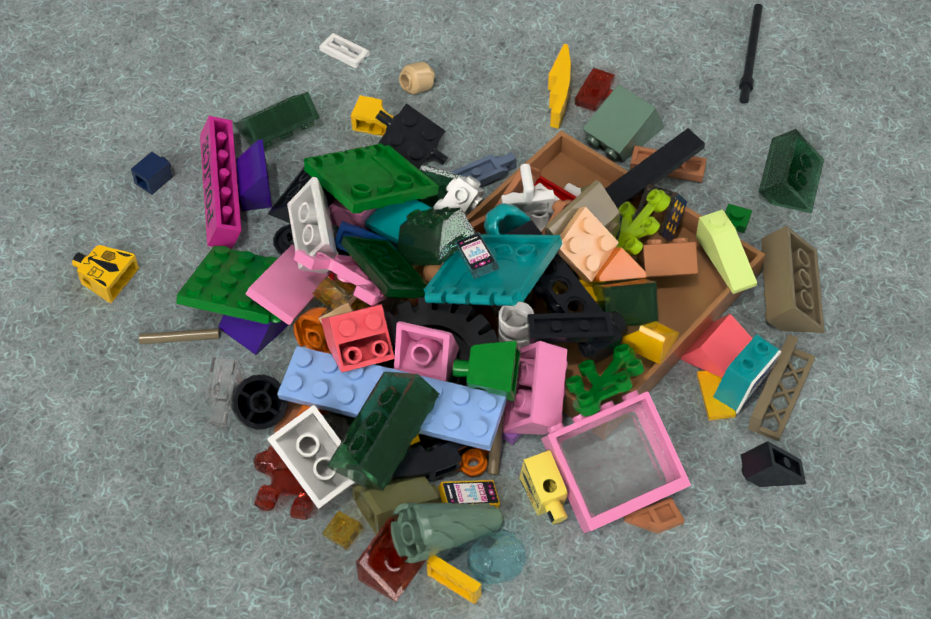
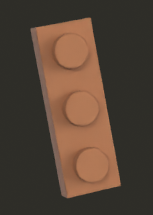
(690, 170)

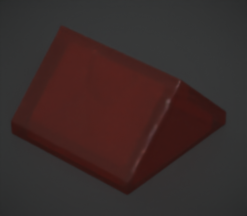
(383, 567)

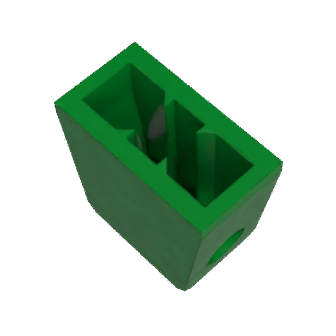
(491, 368)

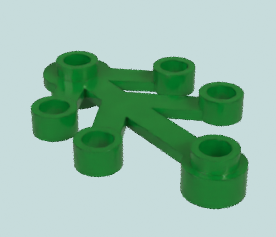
(589, 401)

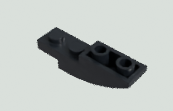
(438, 462)

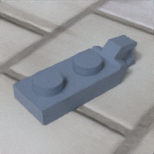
(488, 168)

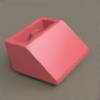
(358, 338)

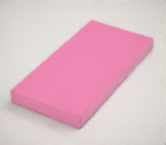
(285, 288)

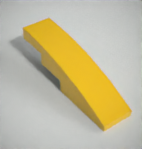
(559, 85)

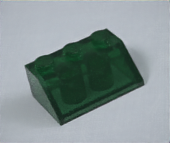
(278, 120)
(791, 172)
(431, 235)

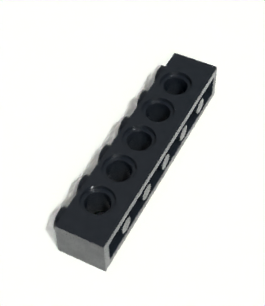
(573, 299)

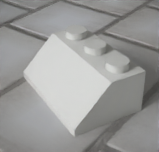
(312, 223)
(306, 449)

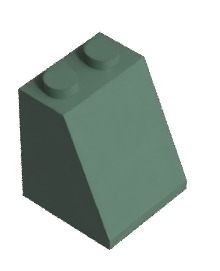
(622, 124)

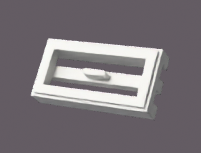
(342, 53)

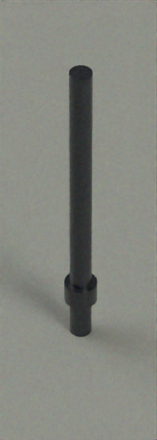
(747, 82)

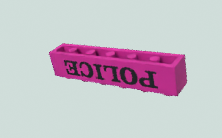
(220, 183)

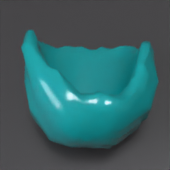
(504, 219)

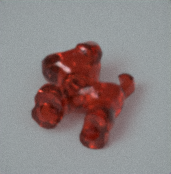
(282, 483)

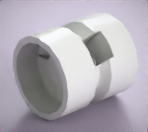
(514, 323)

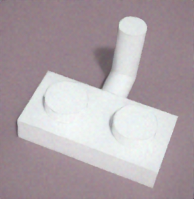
(530, 201)

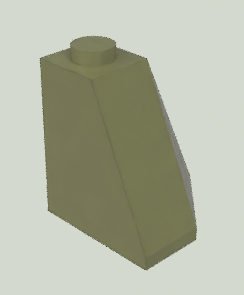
(379, 505)

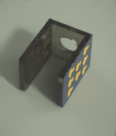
(673, 214)

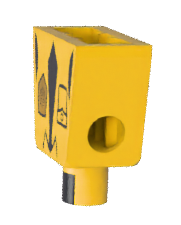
(105, 270)

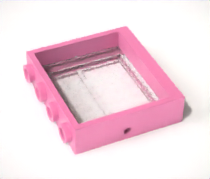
(615, 460)

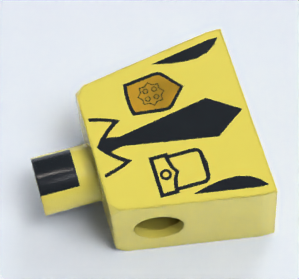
(544, 486)

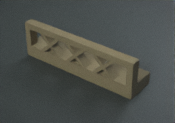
(774, 381)

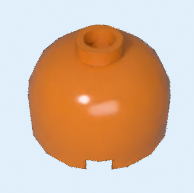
(310, 331)

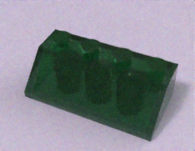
(384, 429)

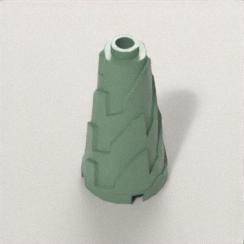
(434, 527)

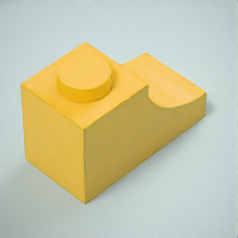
(364, 116)

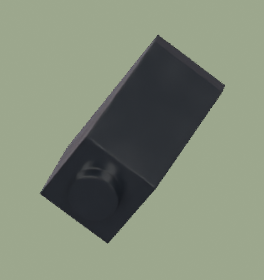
(772, 466)

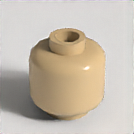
(417, 77)

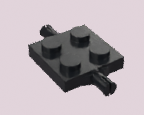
(412, 136)

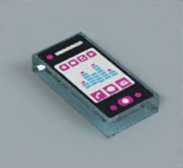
(476, 255)

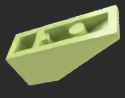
(725, 251)

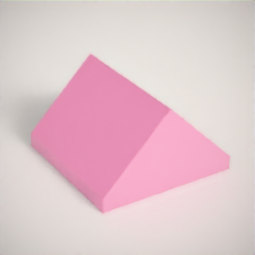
(424, 351)

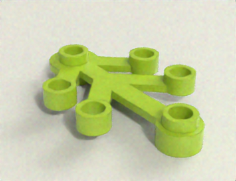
(631, 231)

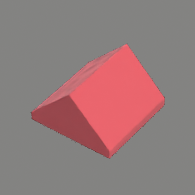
(718, 346)

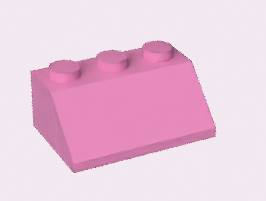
(538, 390)

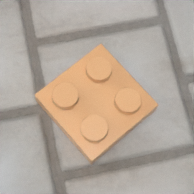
(586, 244)

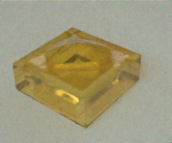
(342, 530)

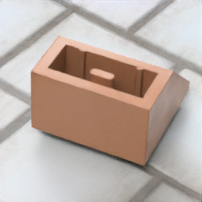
(669, 259)

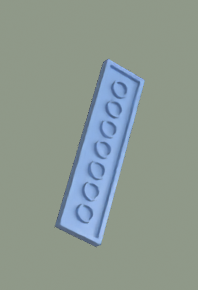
(457, 416)

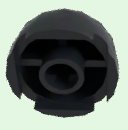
(257, 402)

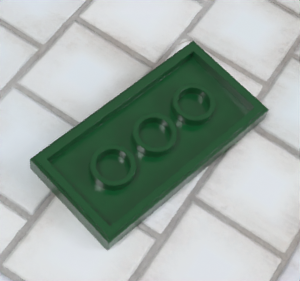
(385, 267)

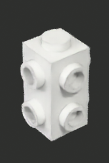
(462, 193)

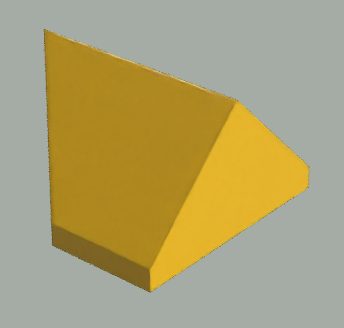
(652, 341)

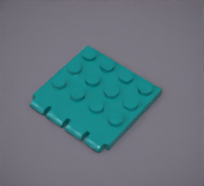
(520, 266)

